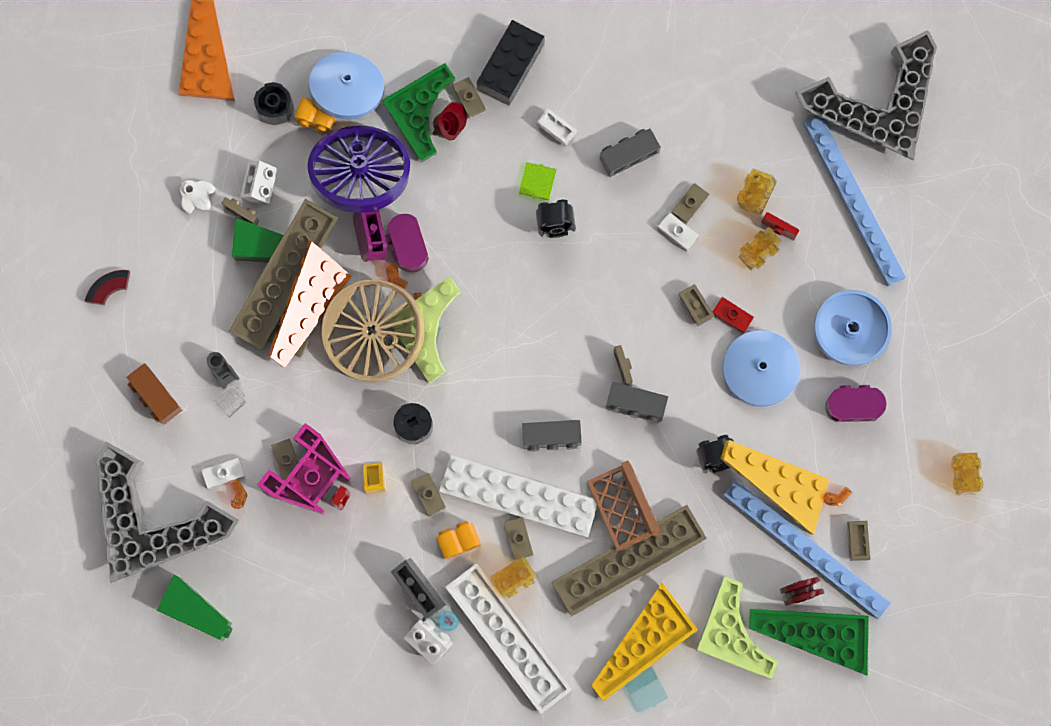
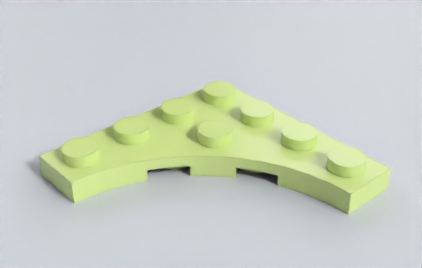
(431, 306)
(727, 638)

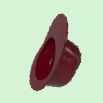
(450, 121)

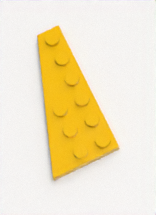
(784, 484)
(652, 636)

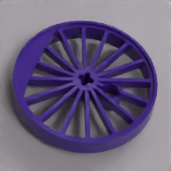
(359, 167)

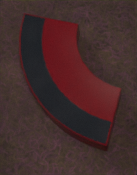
(106, 286)

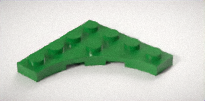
(412, 108)

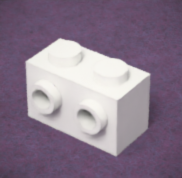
(258, 183)
(428, 640)

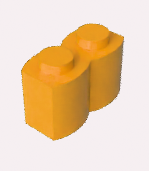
(310, 115)
(458, 541)

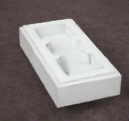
(556, 127)
(678, 231)
(223, 473)

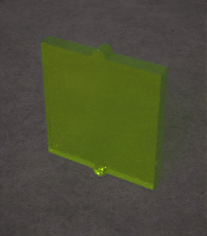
(537, 181)

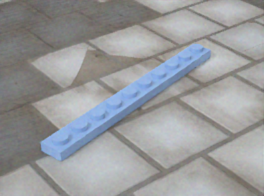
(854, 200)
(807, 549)

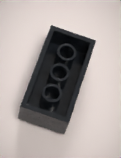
(510, 62)

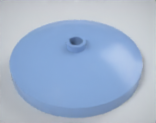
(346, 85)
(856, 311)
(758, 385)

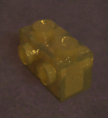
(756, 191)
(765, 244)
(966, 473)
(512, 575)

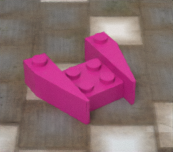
(310, 477)

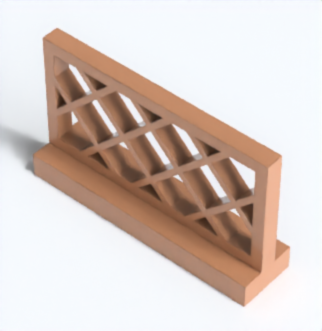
(640, 503)

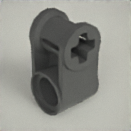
(223, 372)

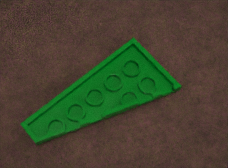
(825, 635)

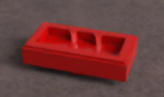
(779, 226)
(733, 315)
(340, 497)

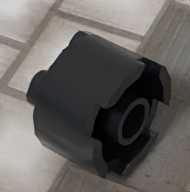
(264, 101)
(555, 218)
(419, 432)
(710, 454)

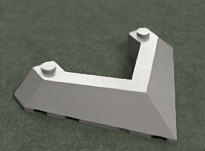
(900, 122)
(128, 542)

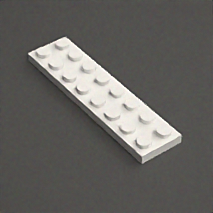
(519, 496)
(508, 638)

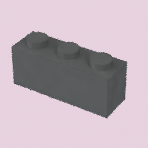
(629, 151)
(636, 402)
(551, 435)
(418, 588)

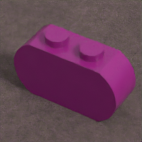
(370, 236)
(407, 243)
(855, 404)

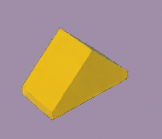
(373, 478)

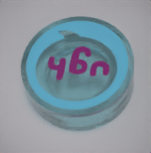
(448, 621)

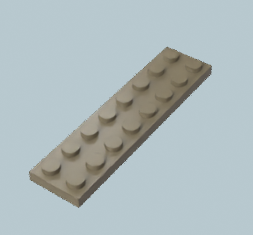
(270, 294)
(617, 569)

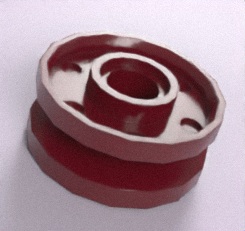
(801, 591)

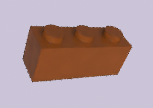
(153, 394)

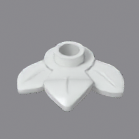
(198, 197)

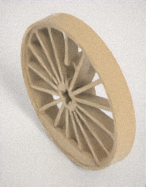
(336, 308)

